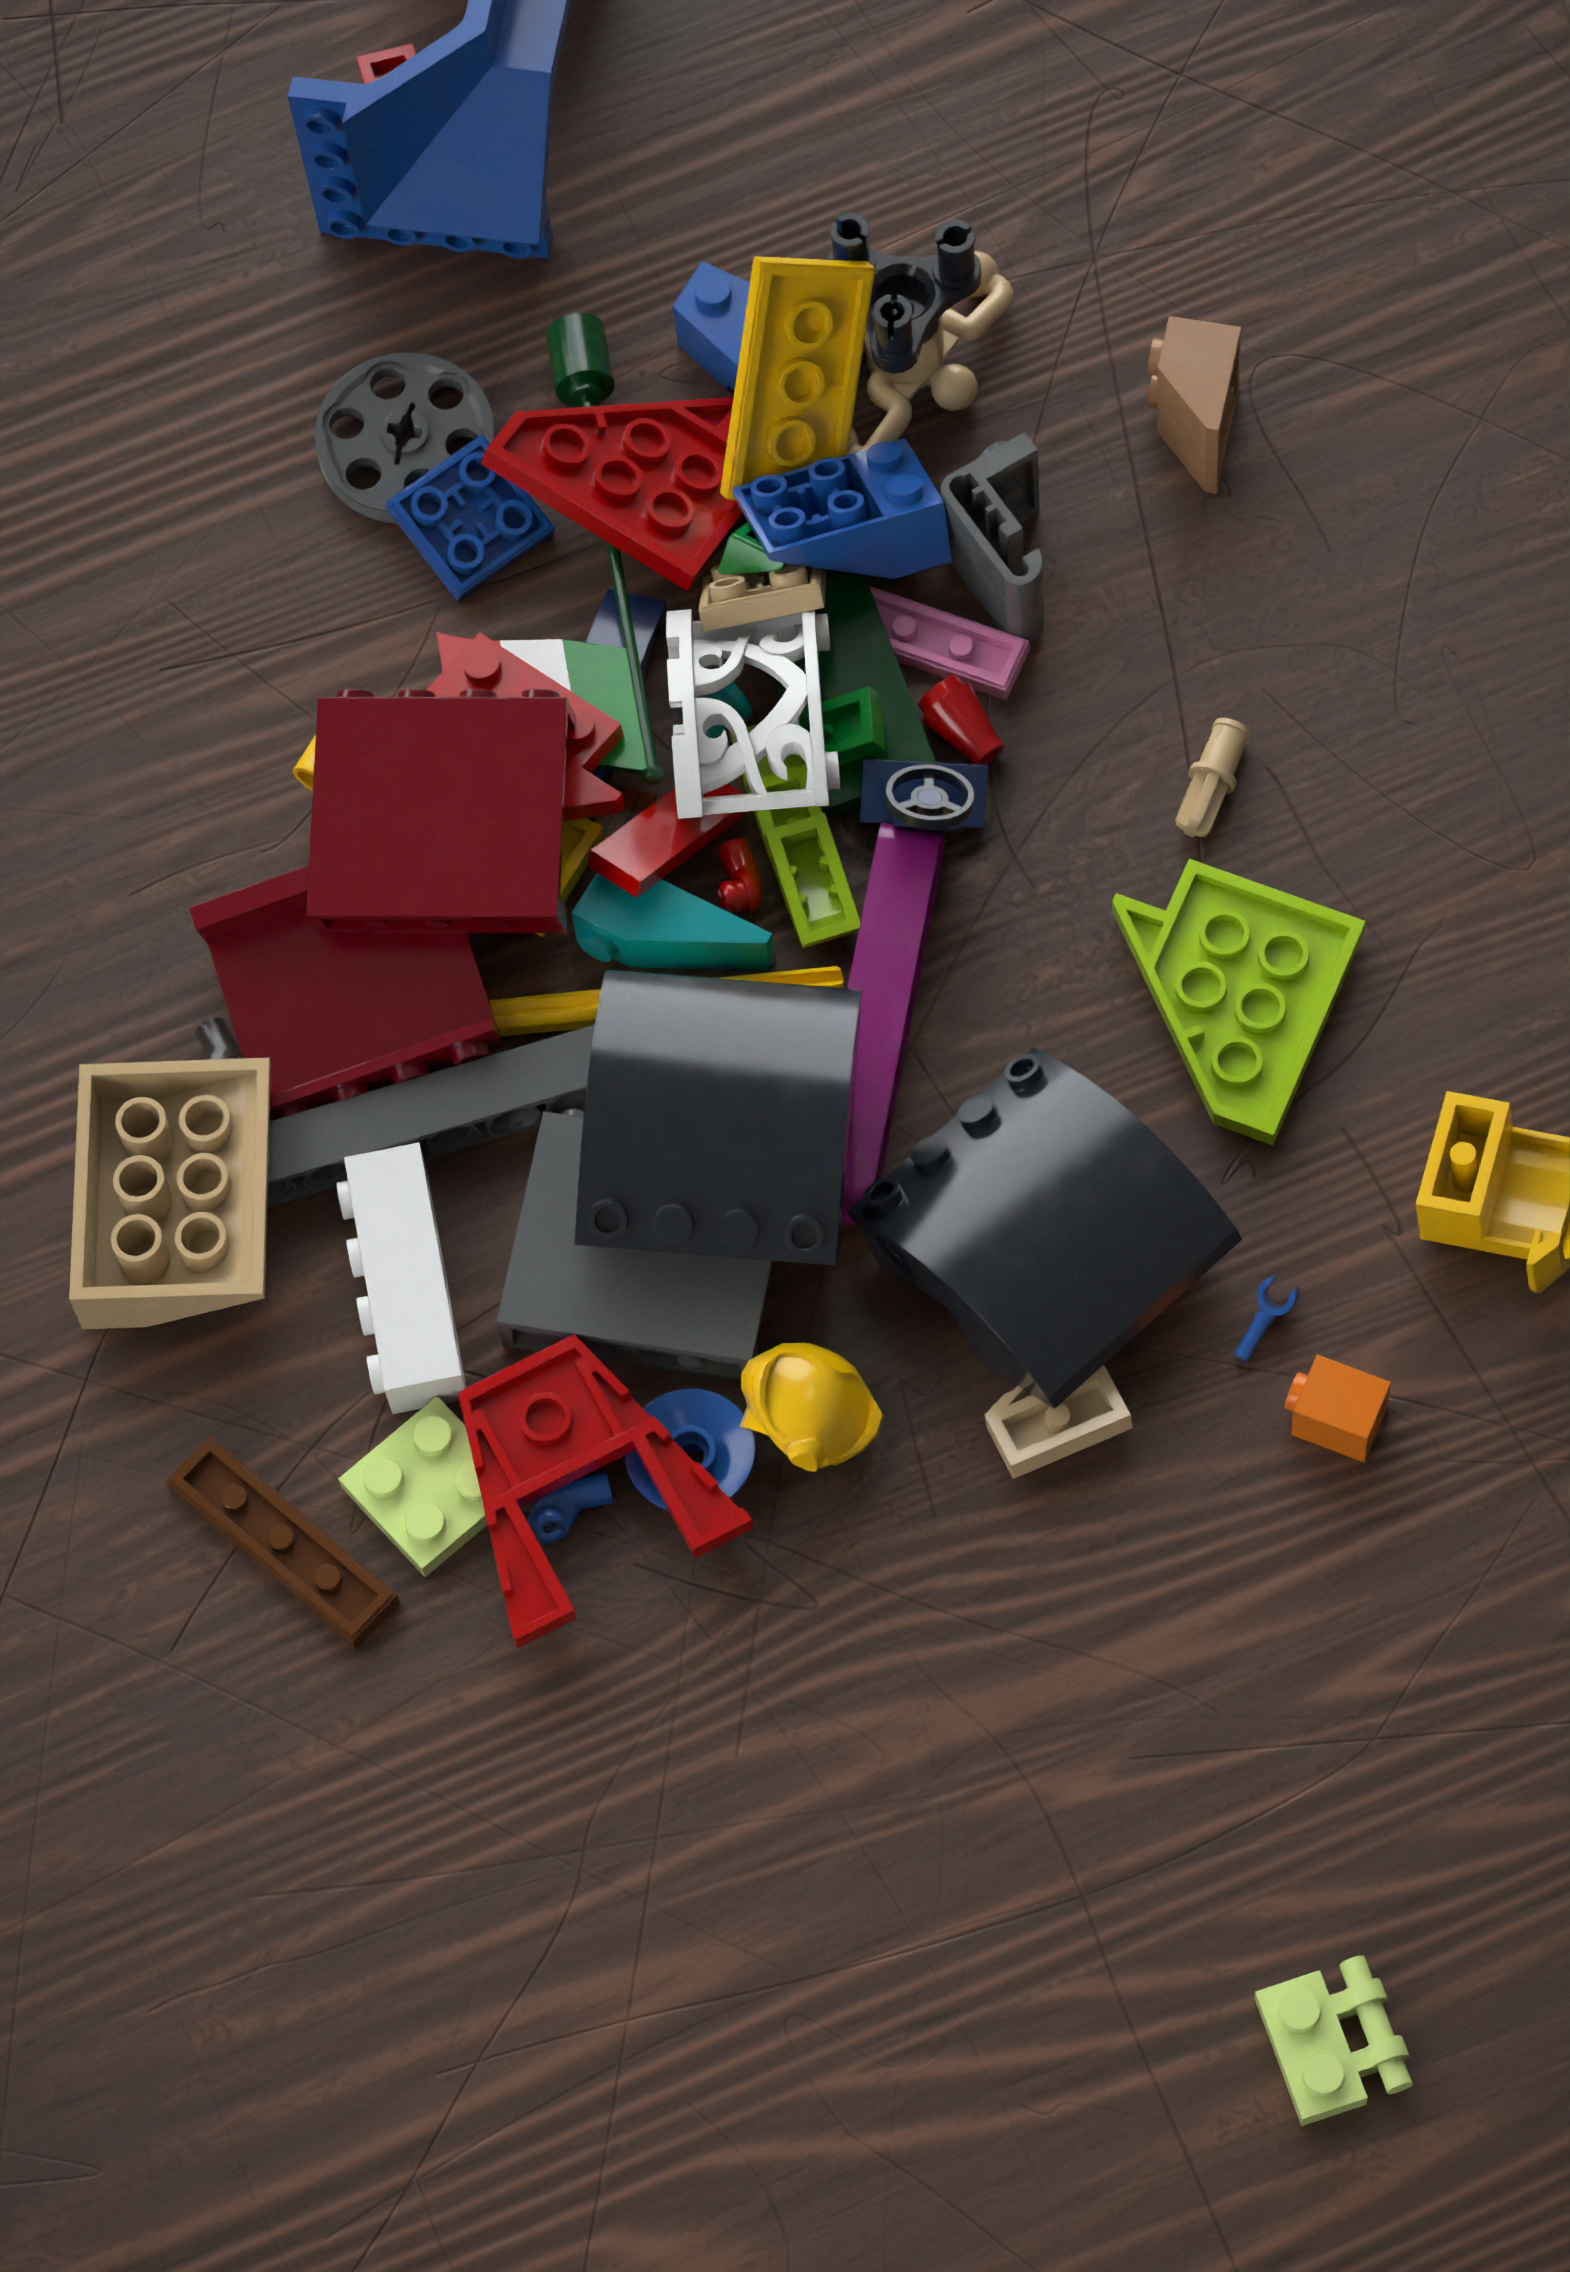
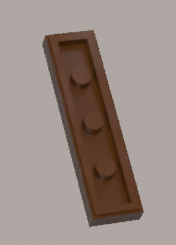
(283, 1542)

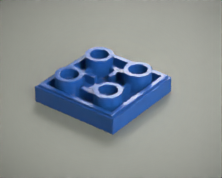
(468, 520)

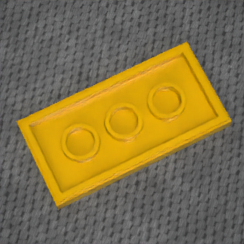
(796, 366)

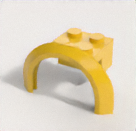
(1497, 1188)

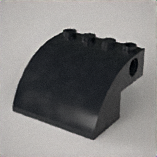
(718, 1117)
(1045, 1225)

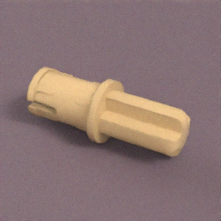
(1212, 777)

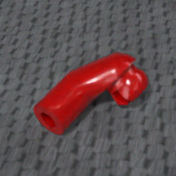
(744, 886)

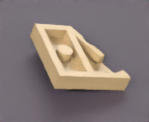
(1036, 1434)

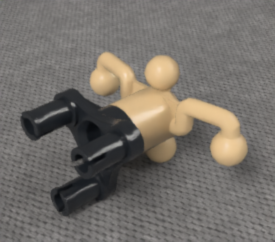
(912, 319)

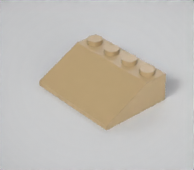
(169, 1190)

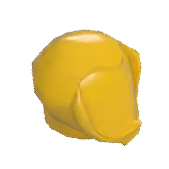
(809, 1404)

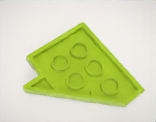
(1241, 987)

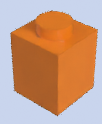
(1338, 1407)

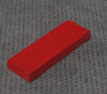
(657, 842)

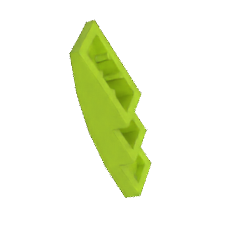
(804, 859)

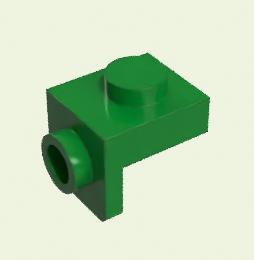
(851, 724)

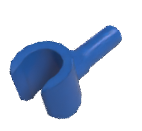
(1264, 1318)

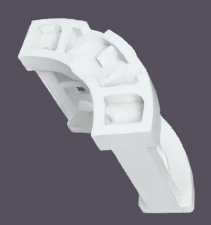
(709, 763)

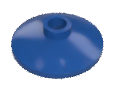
(705, 1425)

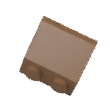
(1196, 393)

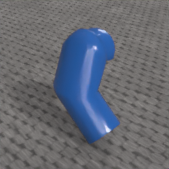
(557, 1511)

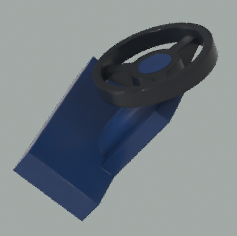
(923, 794)

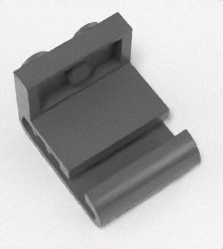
(985, 535)

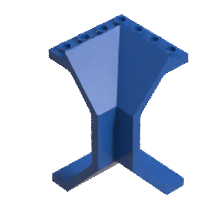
(445, 141)

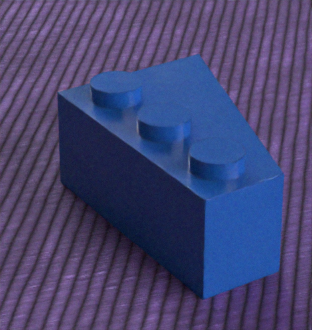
(711, 321)

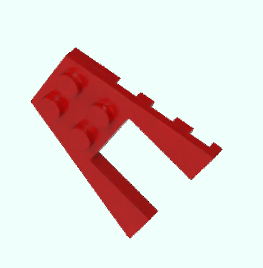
(550, 1426)

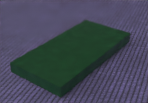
(857, 659)

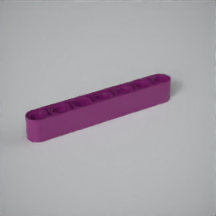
(888, 971)

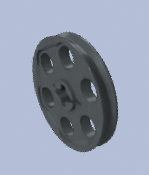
(388, 419)

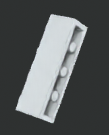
(404, 1278)

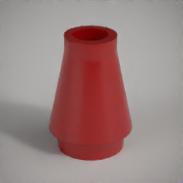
(960, 719)

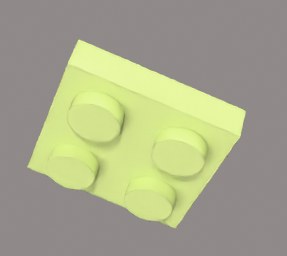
(421, 1487)

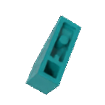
(667, 930)

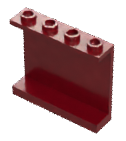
(438, 813)
(340, 1006)

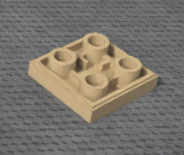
(759, 595)

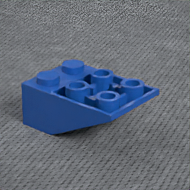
(851, 514)

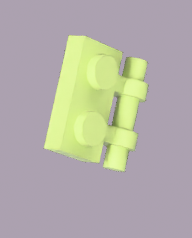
(1312, 2045)

